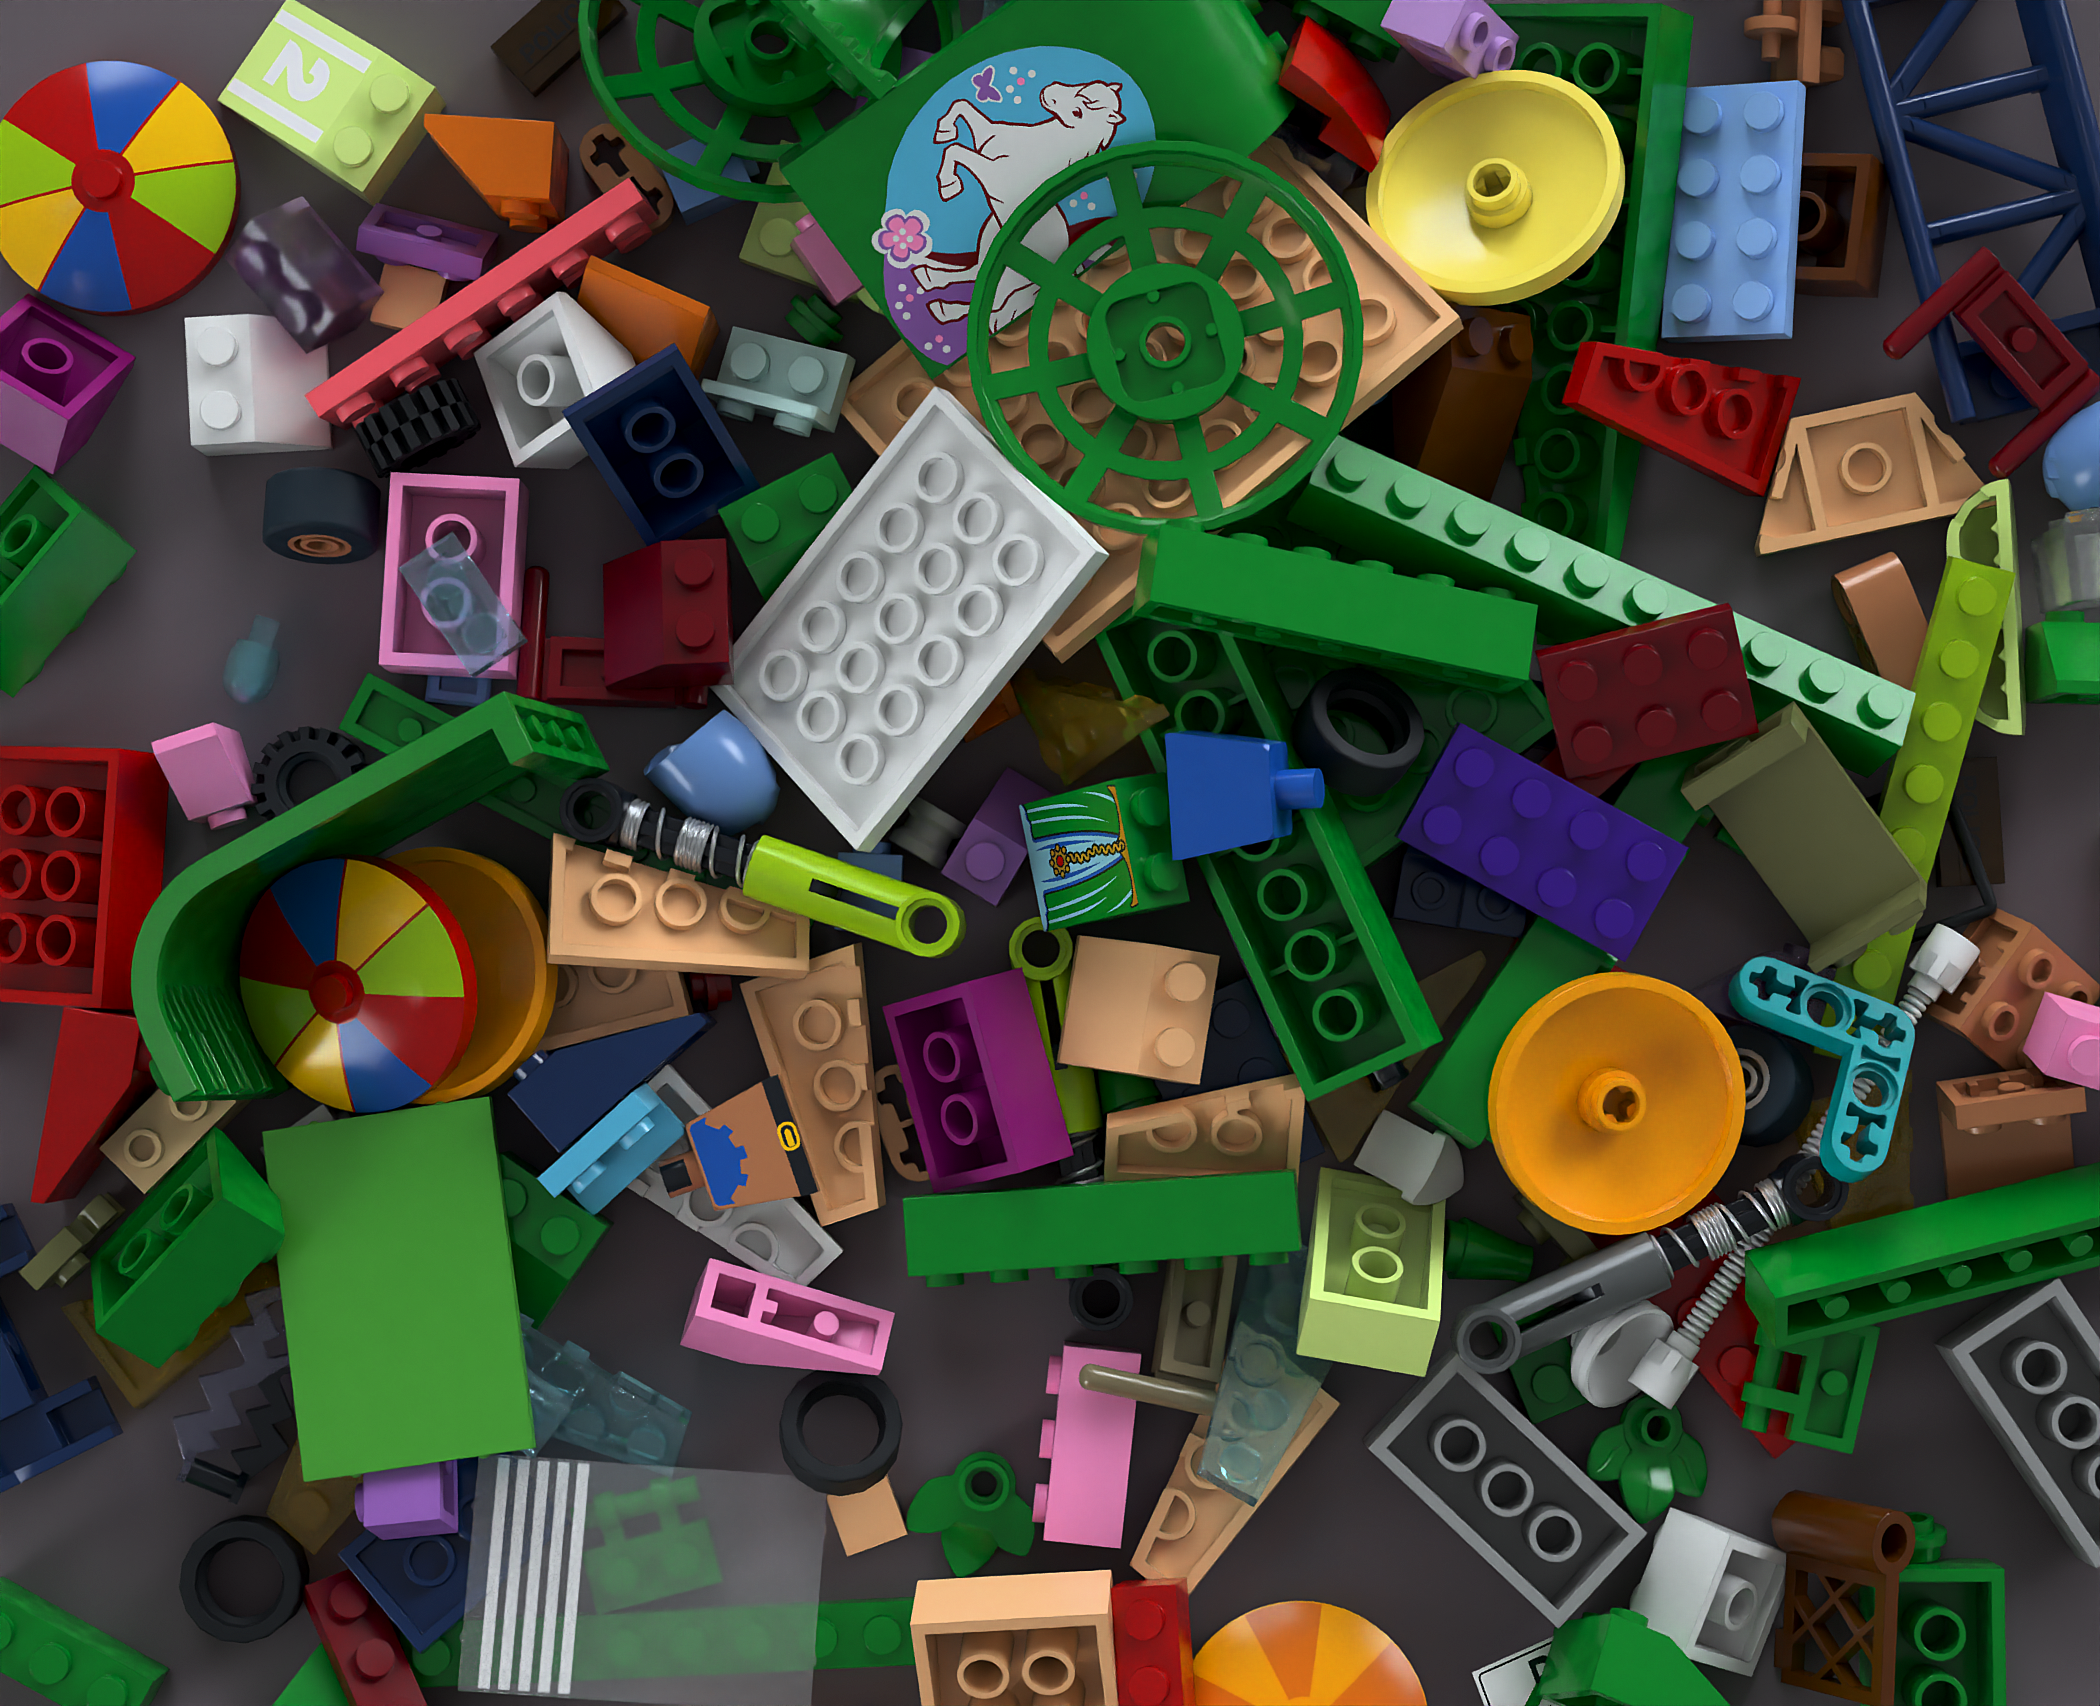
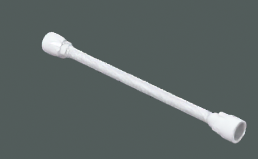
(1669, 1365)

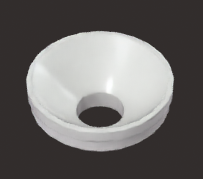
(1612, 1349)

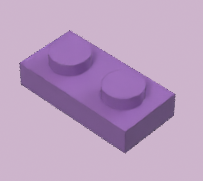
(428, 242)

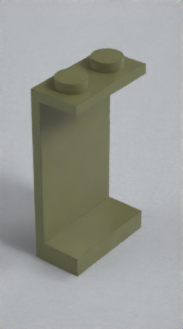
(1810, 836)

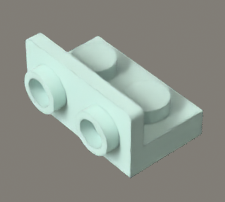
(780, 380)

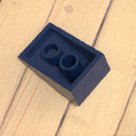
(661, 447)
(582, 1083)

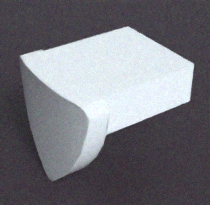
(1412, 1160)

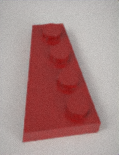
(1691, 410)

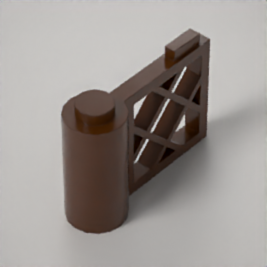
(1849, 1544)

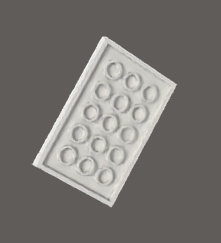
(906, 619)

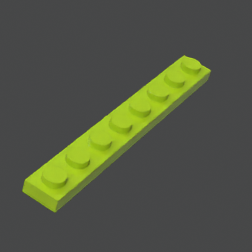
(1929, 762)

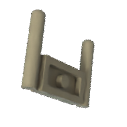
(1186, 1345)

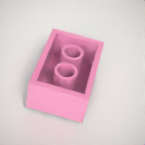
(492, 526)

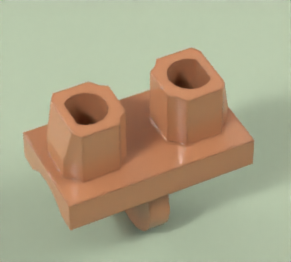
(1793, 40)

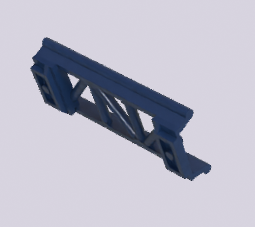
(1969, 378)

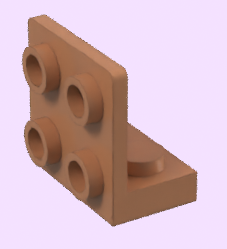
(2005, 988)
(2005, 1128)

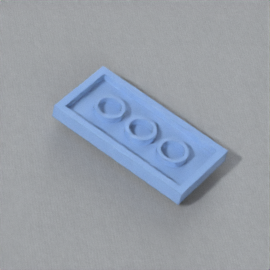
(1736, 214)

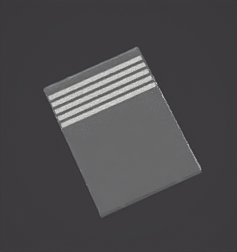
(642, 1583)

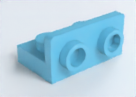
(615, 1150)

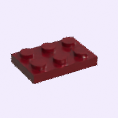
(1647, 691)

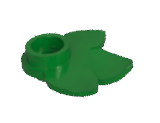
(1648, 1467)
(973, 1521)

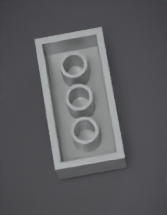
(2037, 1386)
(1504, 1487)

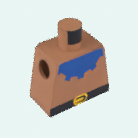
(744, 1151)

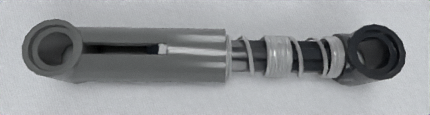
(1639, 1266)

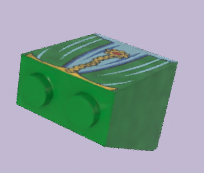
(1103, 852)

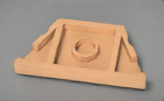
(1862, 475)

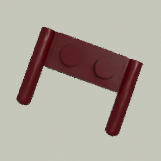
(2017, 340)
(573, 667)

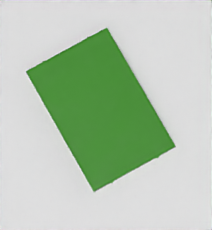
(399, 1290)

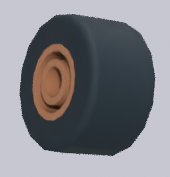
(321, 515)

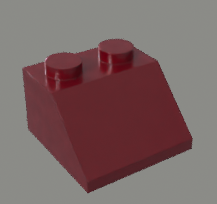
(669, 616)

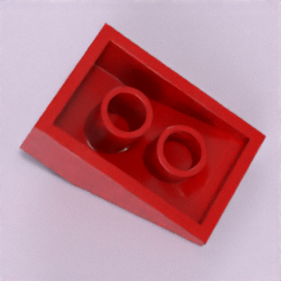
(94, 1089)

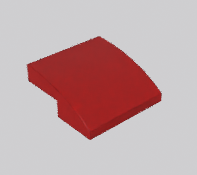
(1338, 85)

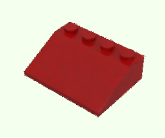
(77, 870)

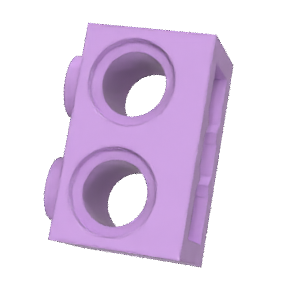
(1452, 36)

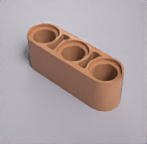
(1882, 617)

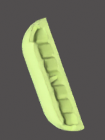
(1990, 539)

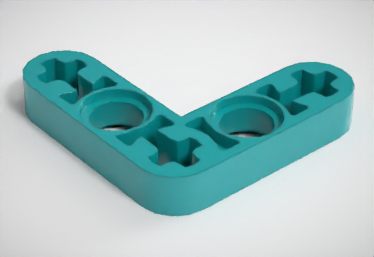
(1859, 1051)

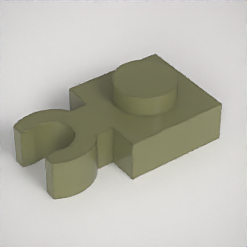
(64, 1255)

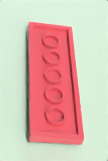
(471, 315)

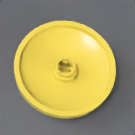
(1498, 186)

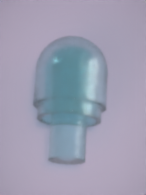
(252, 664)

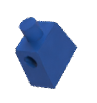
(1233, 791)

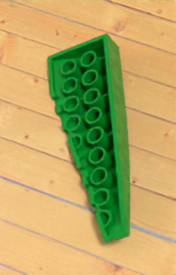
(1637, 71)

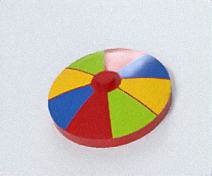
(115, 188)
(358, 983)

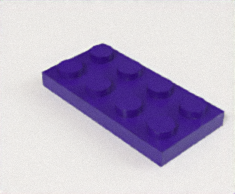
(1541, 841)

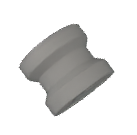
(928, 833)

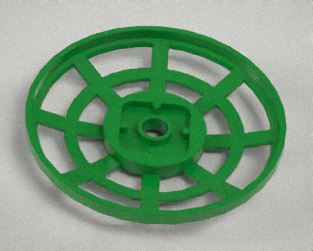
(736, 75)
(1165, 297)

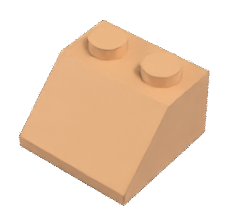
(1138, 1009)

